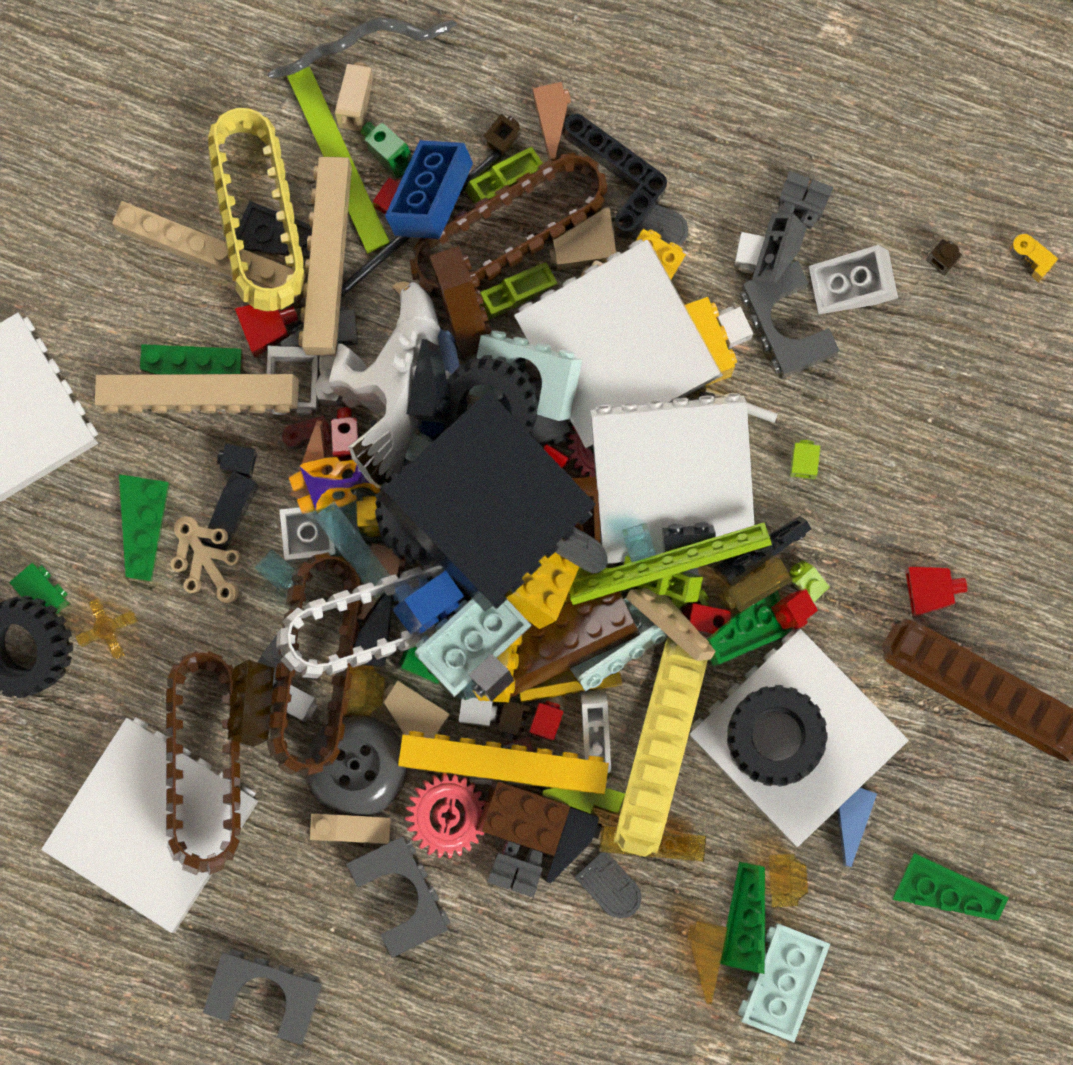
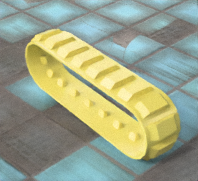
(253, 122)
(660, 751)

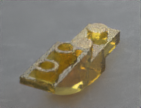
(672, 845)

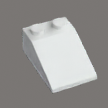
(853, 280)

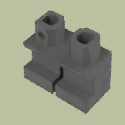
(814, 202)
(506, 865)

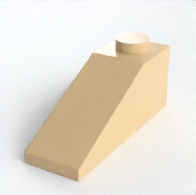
(350, 828)

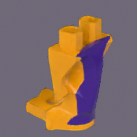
(323, 486)

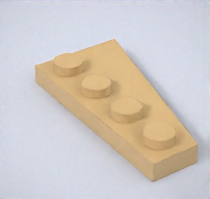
(672, 622)

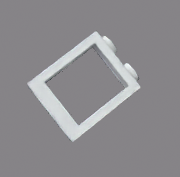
(296, 354)

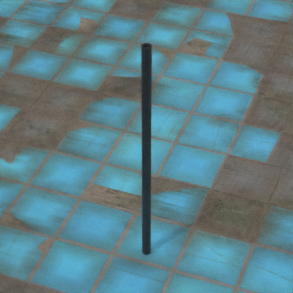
(400, 240)

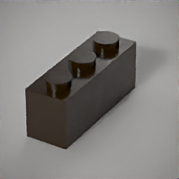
(250, 703)

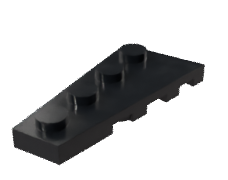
(262, 231)
(739, 566)

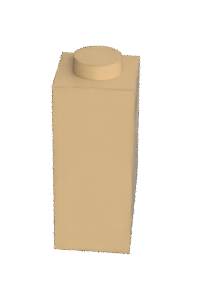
(354, 96)
(585, 243)
(413, 711)

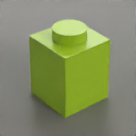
(805, 459)

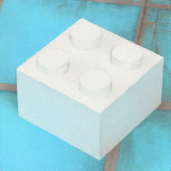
(303, 536)

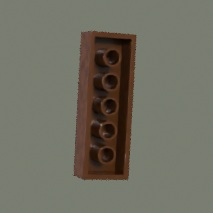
(574, 638)

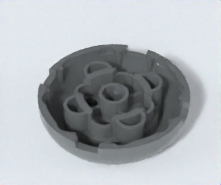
(360, 796)

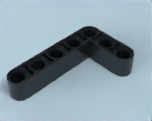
(621, 170)

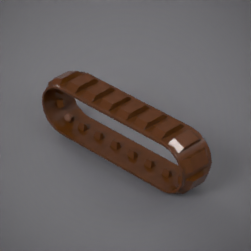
(504, 196)
(341, 681)
(981, 687)
(193, 863)

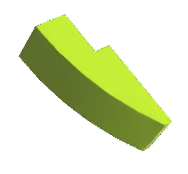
(503, 174)
(517, 290)
(681, 586)
(584, 801)

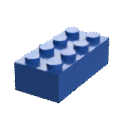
(429, 189)

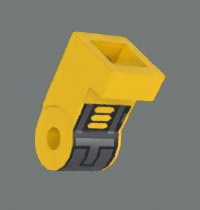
(1033, 254)

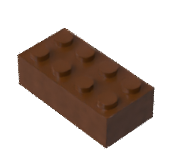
(461, 299)

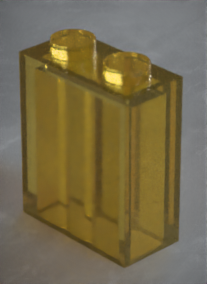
(755, 586)

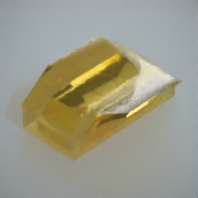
(365, 691)
(786, 880)

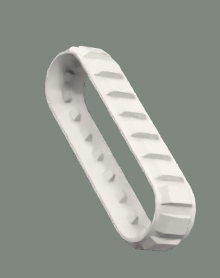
(311, 669)

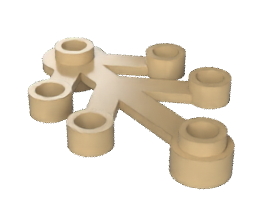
(203, 557)

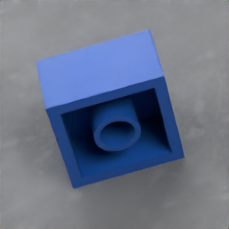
(432, 600)

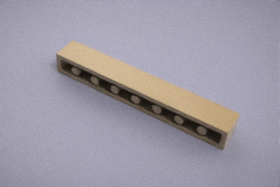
(197, 246)
(326, 256)
(197, 392)

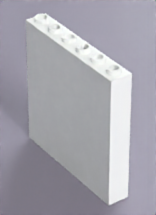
(626, 330)
(37, 415)
(672, 467)
(856, 746)
(119, 825)

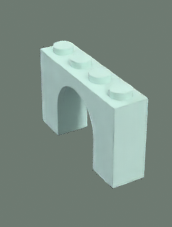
(557, 370)

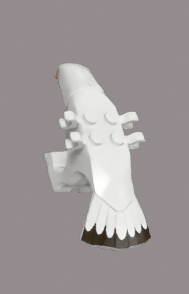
(387, 385)

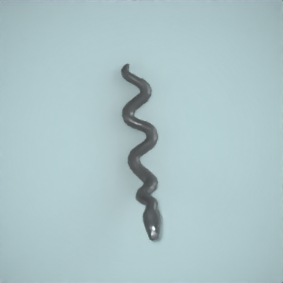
(377, 24)

